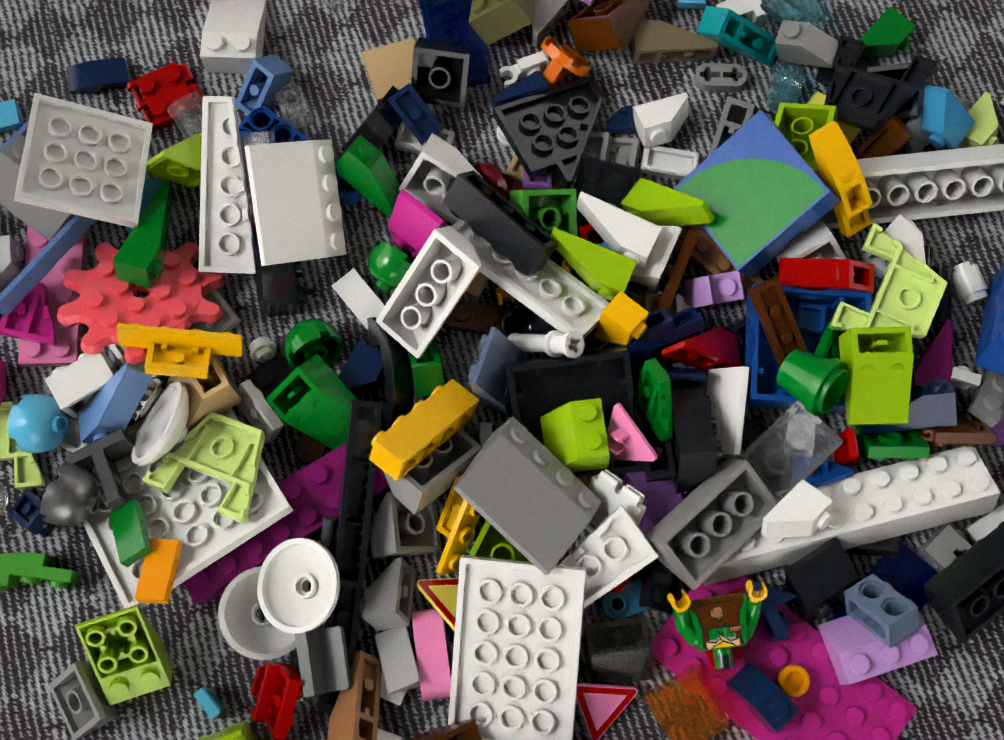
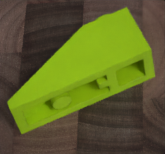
(665, 205)
(597, 266)

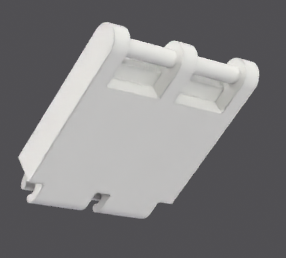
(607, 489)

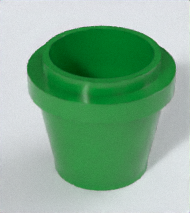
(813, 380)

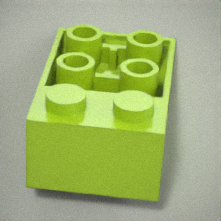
(878, 374)
(126, 654)

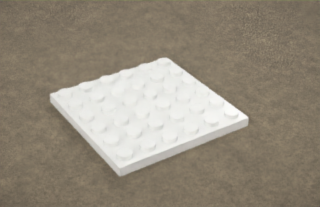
(182, 515)

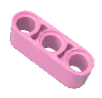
(431, 654)

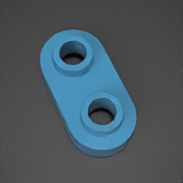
(630, 598)

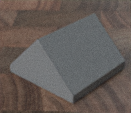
(81, 699)

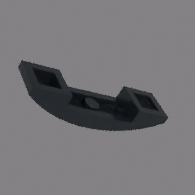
(397, 374)

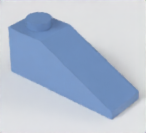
(113, 404)

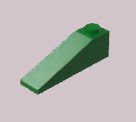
(143, 252)

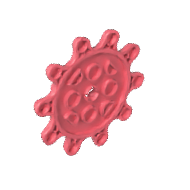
(172, 301)

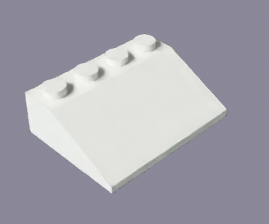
(295, 201)

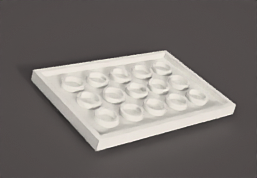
(517, 648)

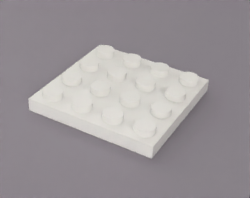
(84, 161)

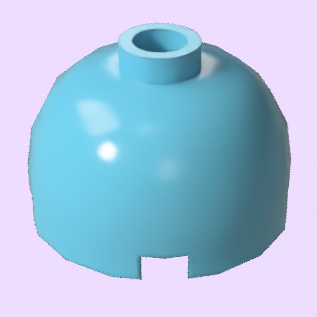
(37, 423)

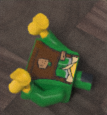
(719, 621)

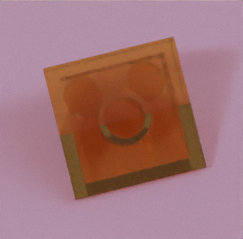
(687, 707)

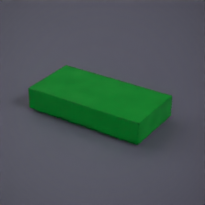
(130, 533)

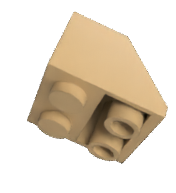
(209, 394)

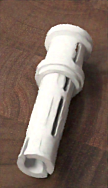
(553, 343)

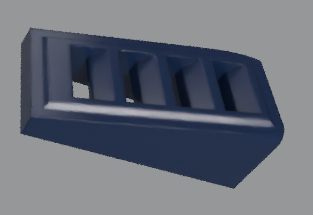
(526, 87)

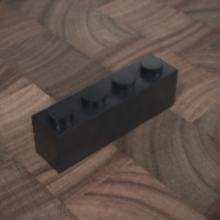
(500, 222)

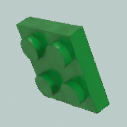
(898, 444)

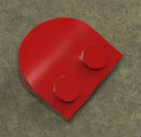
(276, 691)

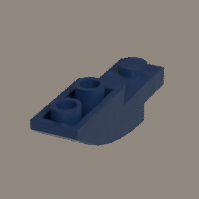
(661, 332)

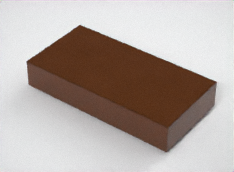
(886, 139)

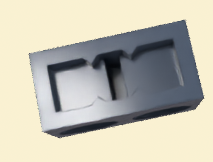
(882, 610)

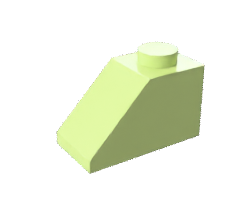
(985, 127)

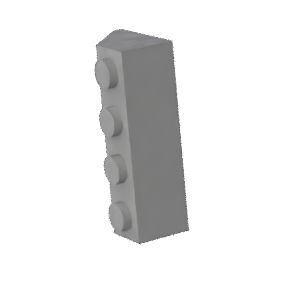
(712, 522)

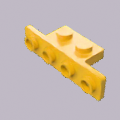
(179, 350)
(458, 524)

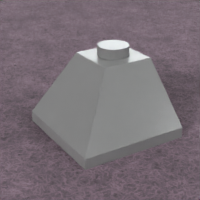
(401, 533)

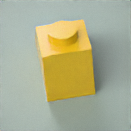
(621, 321)

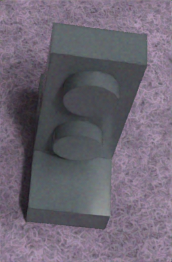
(100, 460)

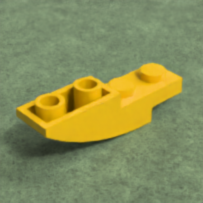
(844, 177)

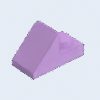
(714, 289)

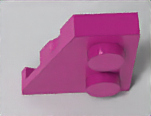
(31, 319)

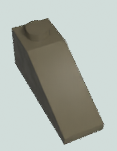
(665, 43)

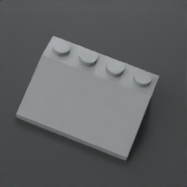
(527, 495)

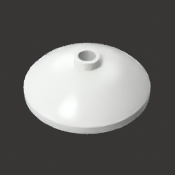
(162, 425)
(285, 582)
(242, 628)

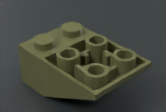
(500, 17)

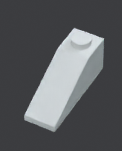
(620, 229)

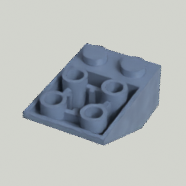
(489, 375)

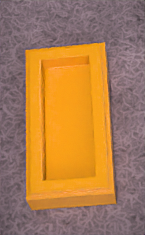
(158, 571)

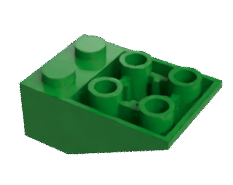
(314, 402)

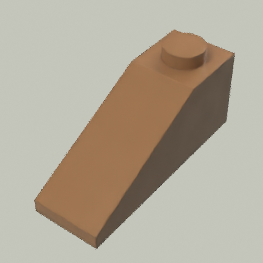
(358, 708)

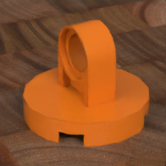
(563, 60)

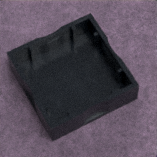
(551, 382)

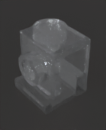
(294, 106)

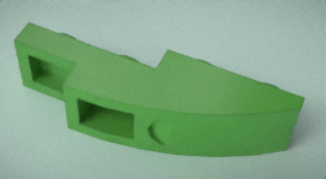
(31, 567)

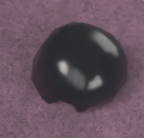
(519, 320)

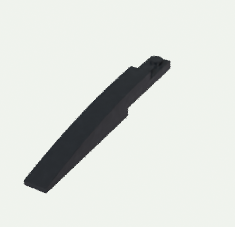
(353, 525)

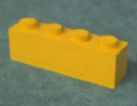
(423, 429)

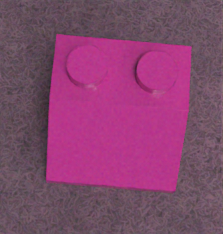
(412, 223)

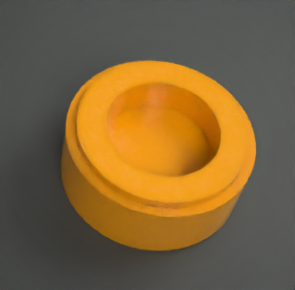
(793, 680)

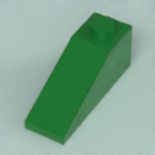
(369, 174)

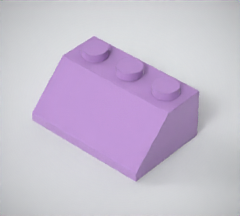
(861, 655)

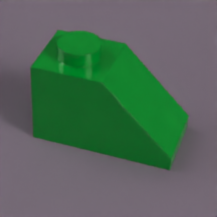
(887, 35)
(427, 370)

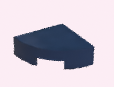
(621, 122)

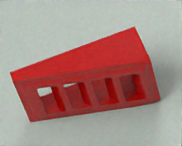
(848, 452)

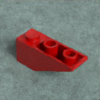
(826, 274)

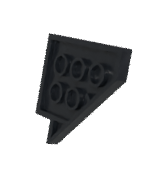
(551, 127)

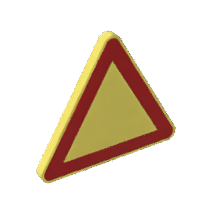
(442, 596)

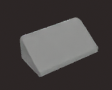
(397, 660)

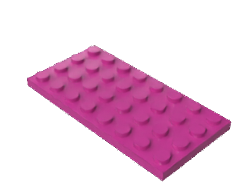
(826, 710)

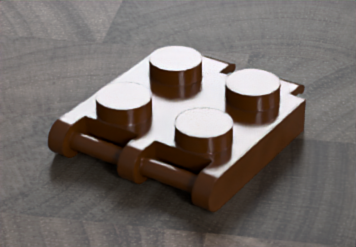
(968, 432)

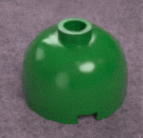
(387, 265)
(312, 338)

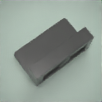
(323, 661)

